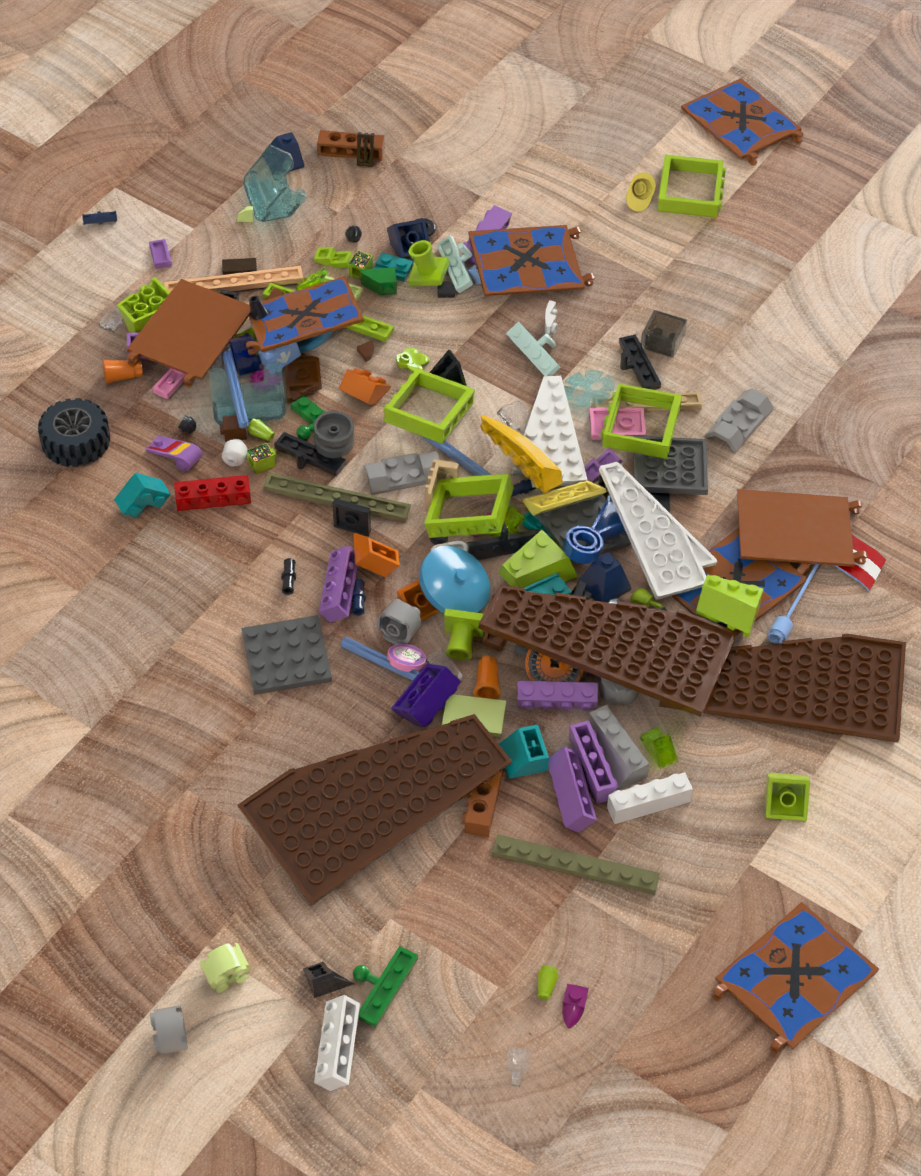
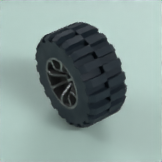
(74, 432)

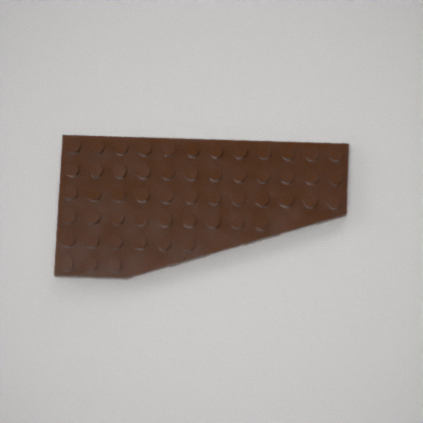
(360, 804)

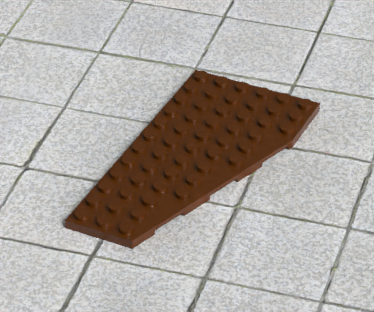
(640, 648)
(817, 684)

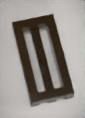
(365, 136)

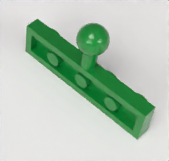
(309, 412)
(385, 987)

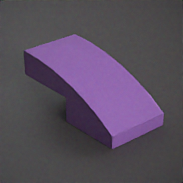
(592, 468)

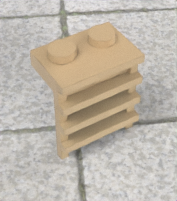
(439, 470)

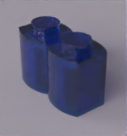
(243, 361)

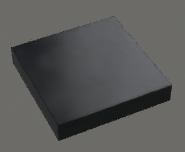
(351, 517)

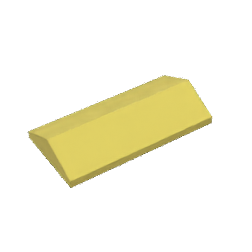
(563, 497)

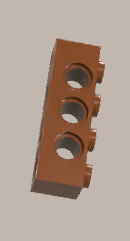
(345, 145)
(481, 822)

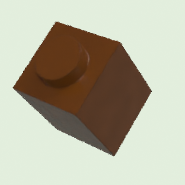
(231, 429)

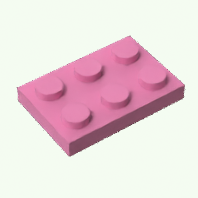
(628, 422)

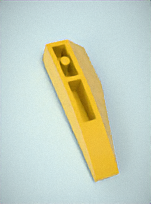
(523, 454)

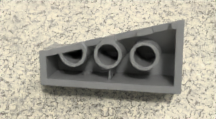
(619, 750)

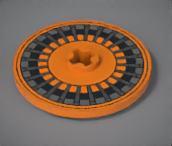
(539, 669)

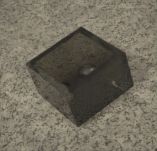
(663, 333)

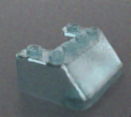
(268, 186)
(261, 399)

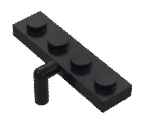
(636, 359)
(306, 453)
(500, 545)

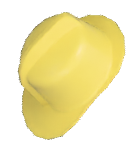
(640, 191)

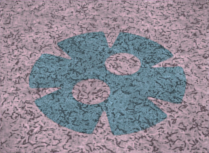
(591, 376)

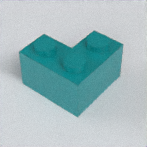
(139, 492)

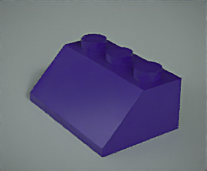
(426, 694)

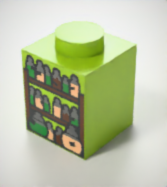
(359, 262)
(261, 458)

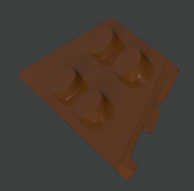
(302, 377)

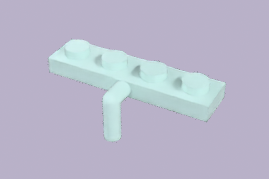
(456, 267)
(533, 349)

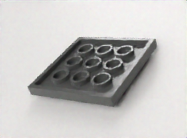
(678, 474)
(580, 514)
(286, 655)

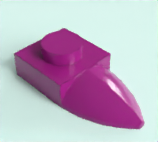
(574, 1004)

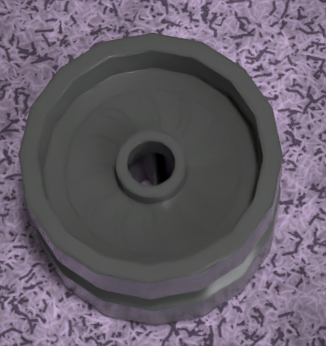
(334, 434)

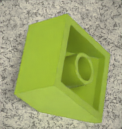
(787, 796)

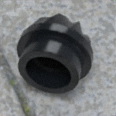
(353, 234)
(187, 425)

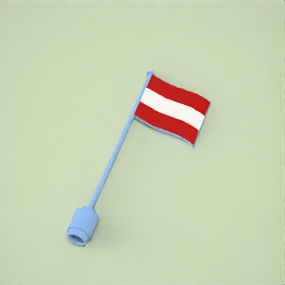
(864, 574)

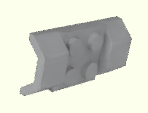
(741, 418)
(400, 472)

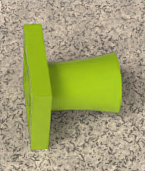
(427, 268)
(463, 627)

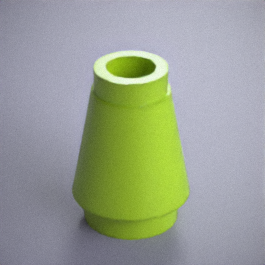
(260, 430)
(546, 981)

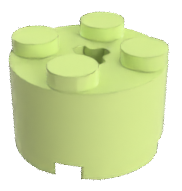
(225, 967)

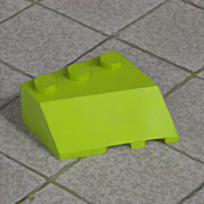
(140, 307)
(536, 561)
(730, 603)

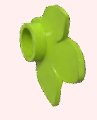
(411, 359)

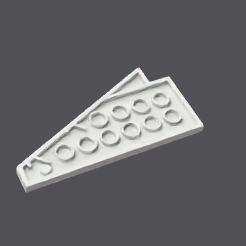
(554, 433)
(664, 548)

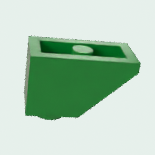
(380, 280)

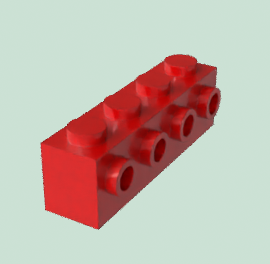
(212, 492)

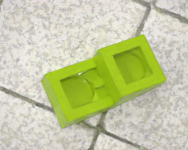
(328, 257)

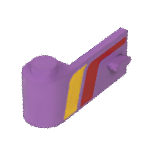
(183, 453)

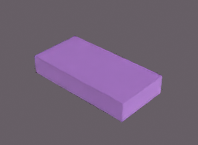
(160, 254)

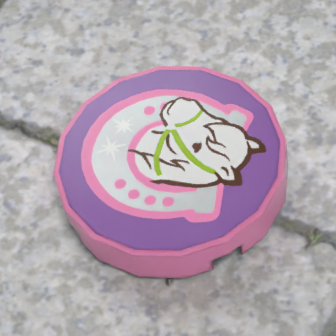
(406, 657)

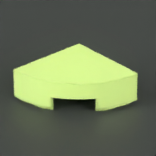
(246, 215)

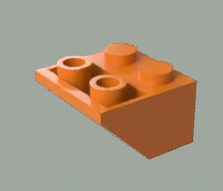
(364, 386)
(375, 555)

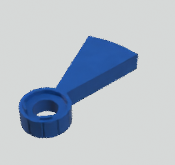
(605, 526)

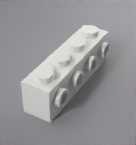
(649, 798)
(337, 1043)

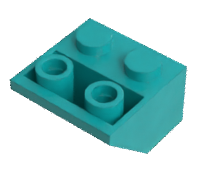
(526, 751)

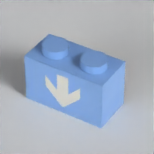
(283, 354)

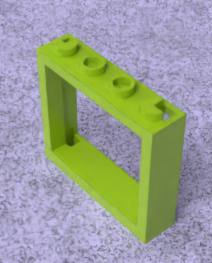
(691, 206)
(645, 397)
(421, 426)
(469, 486)

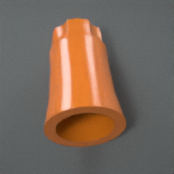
(120, 370)
(487, 679)

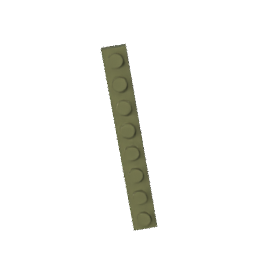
(326, 494)
(575, 864)

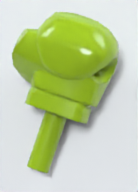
(644, 597)

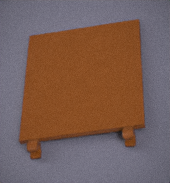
(189, 330)
(797, 528)

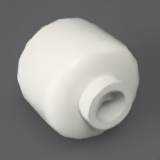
(234, 451)

